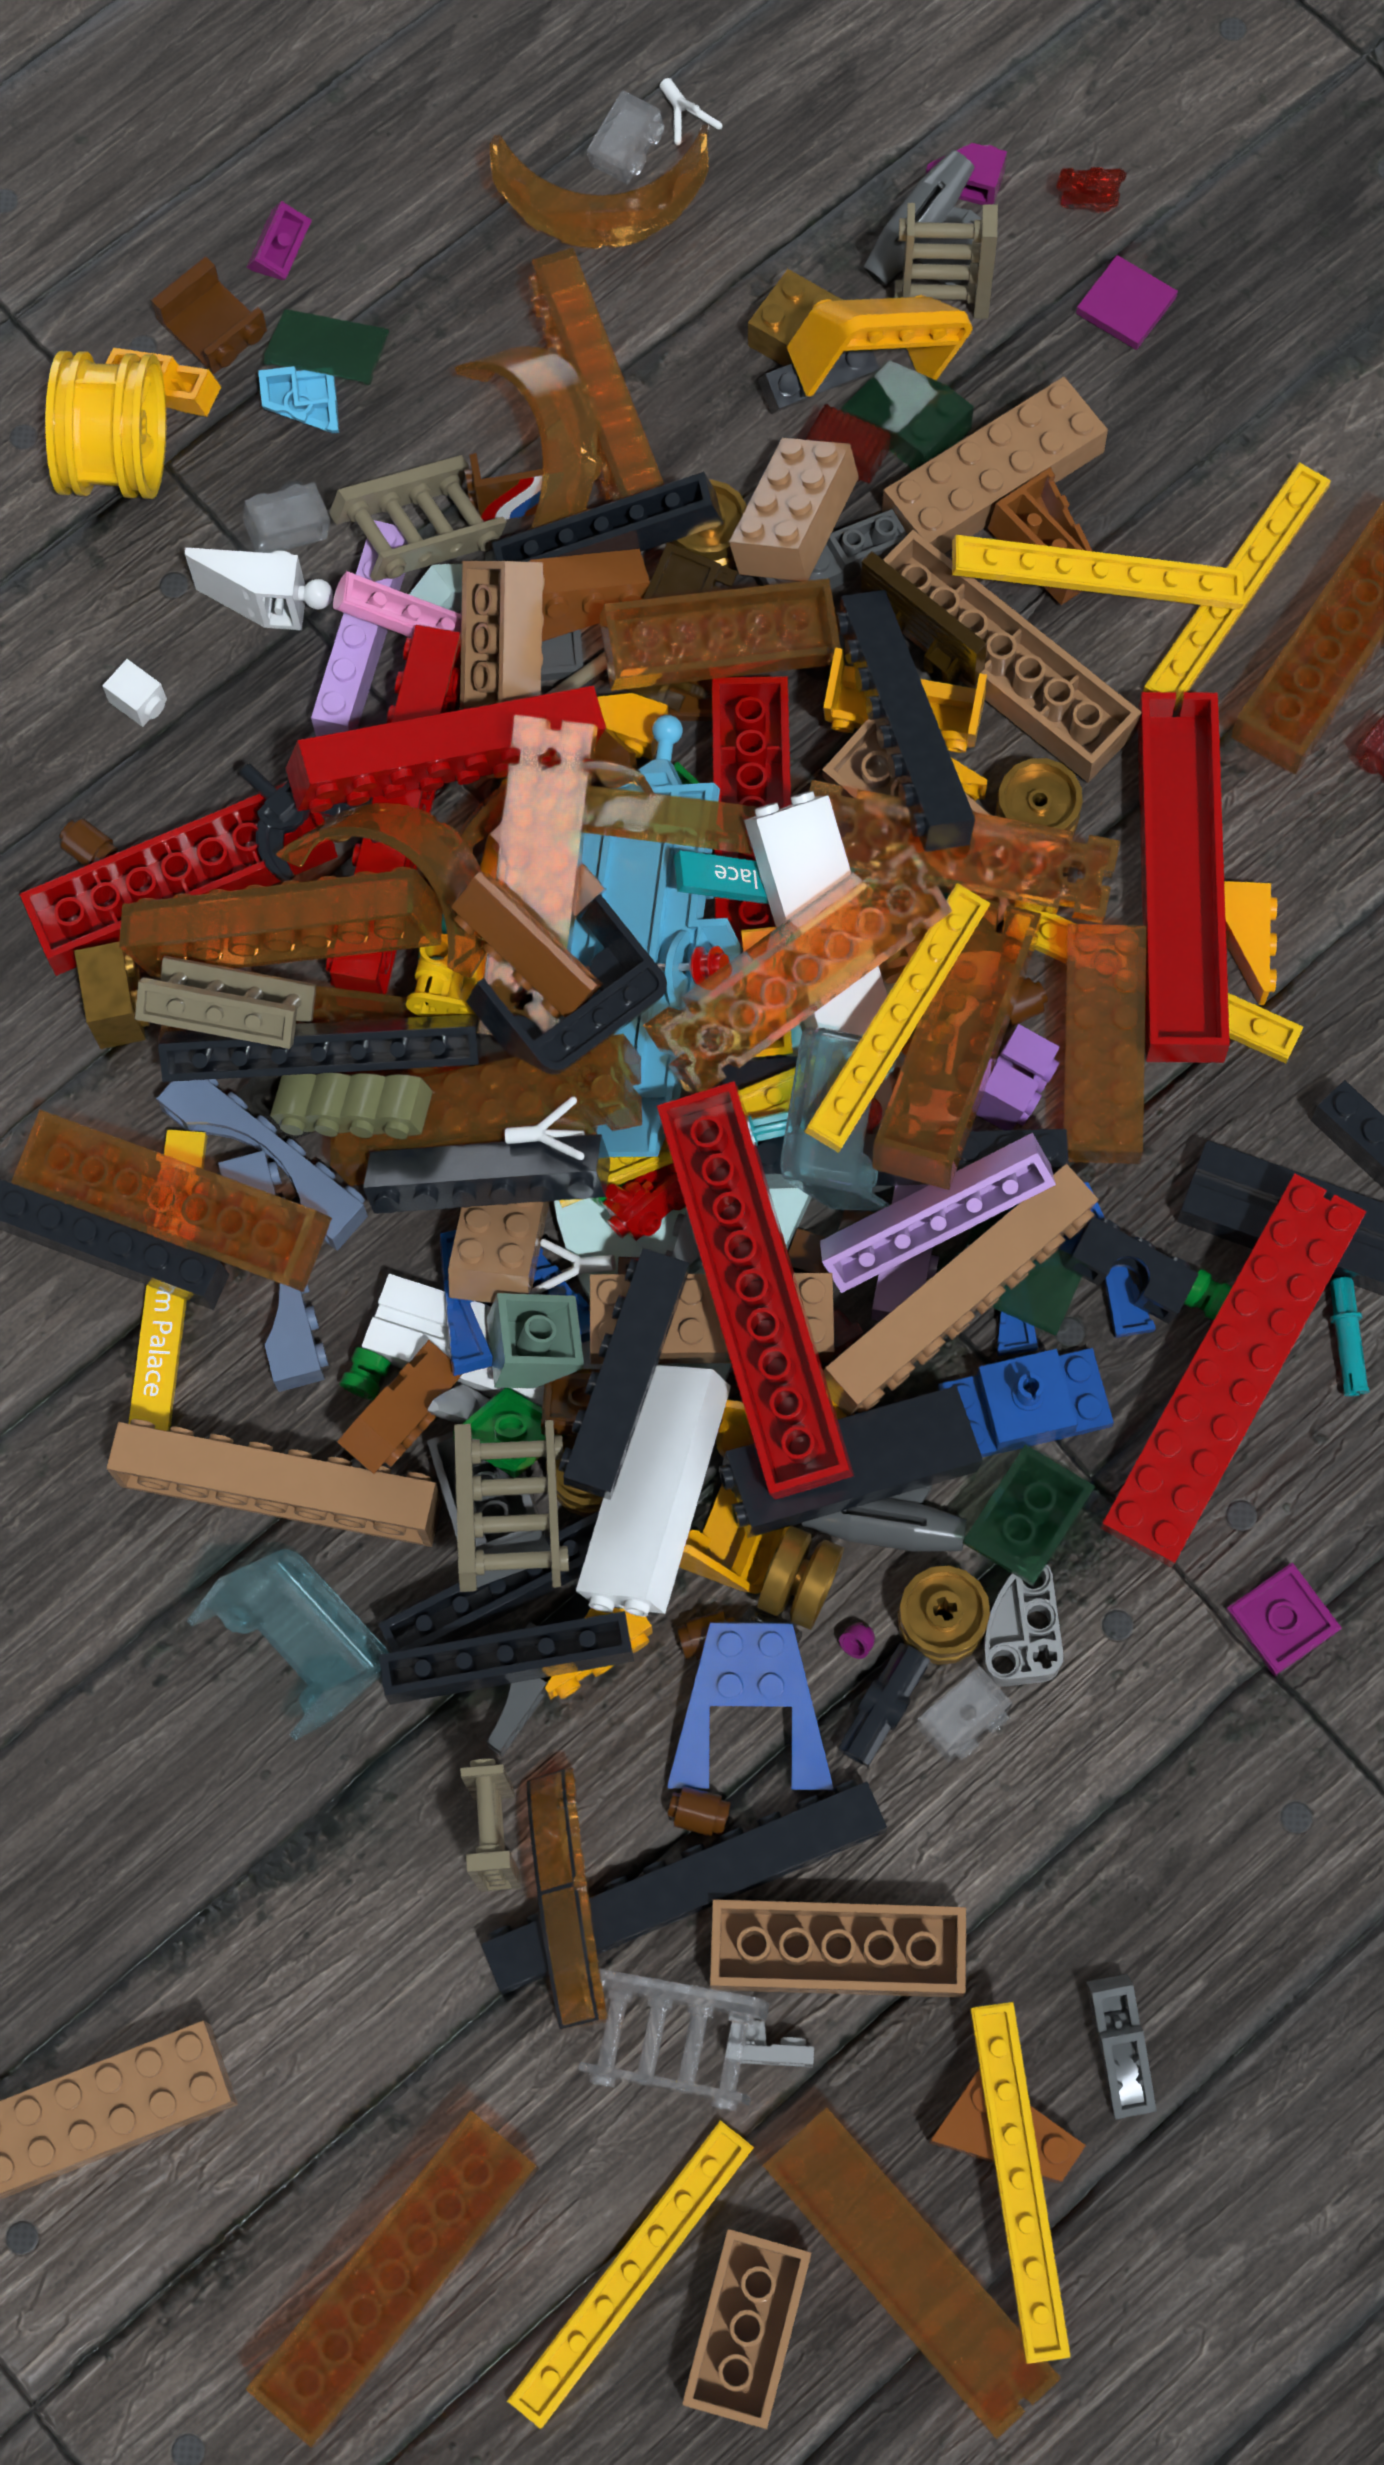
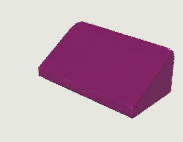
(279, 242)

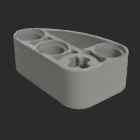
(1015, 1638)

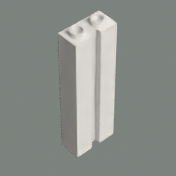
(799, 862)
(417, 1313)
(656, 1495)

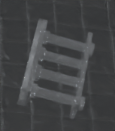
(700, 2004)

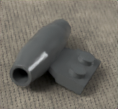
(934, 203)
(897, 1524)

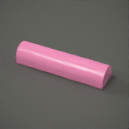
(390, 607)

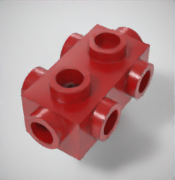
(643, 1202)

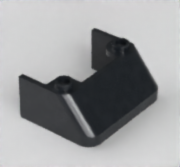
(629, 989)

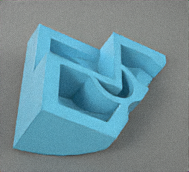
(301, 396)

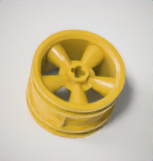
(106, 424)

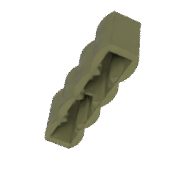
(352, 1104)

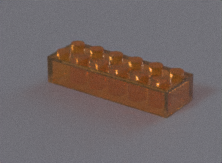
(719, 634)
(1104, 1043)

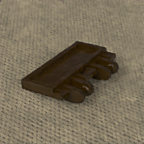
(682, 574)
(948, 641)

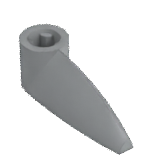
(457, 1404)

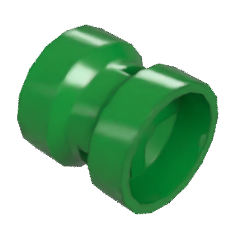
(1207, 1295)
(365, 1374)

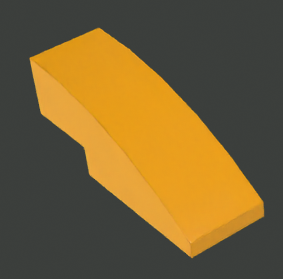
(186, 387)

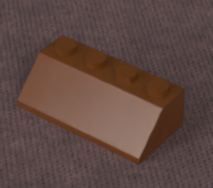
(526, 945)

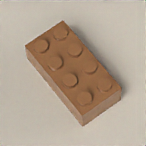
(794, 509)
(501, 631)
(496, 1250)
(747, 2329)

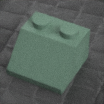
(533, 1339)

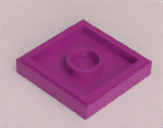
(1126, 302)
(1283, 1619)

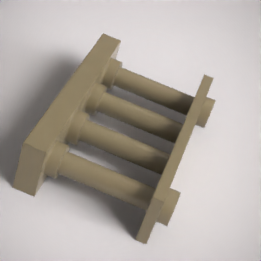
(980, 252)
(416, 487)
(225, 1002)
(473, 1525)
(491, 1865)

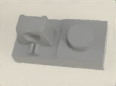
(789, 2052)

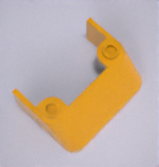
(919, 323)
(954, 706)
(723, 1549)

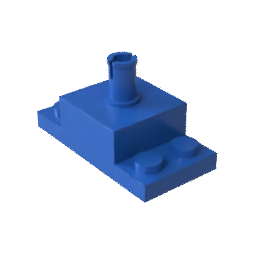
(1034, 1400)

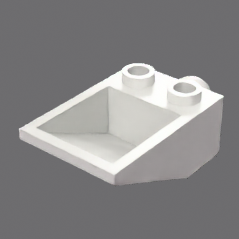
(258, 585)

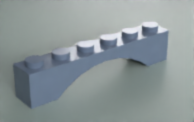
(204, 1108)
(291, 1343)

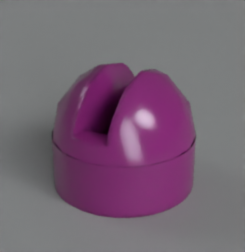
(849, 1642)

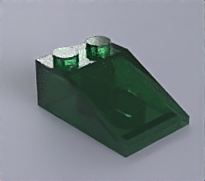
(915, 410)
(1029, 1515)

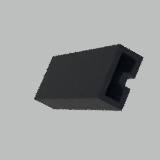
(1238, 1193)
(889, 1453)

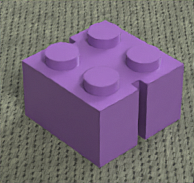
(1018, 1073)

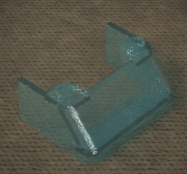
(830, 1177)
(305, 1625)

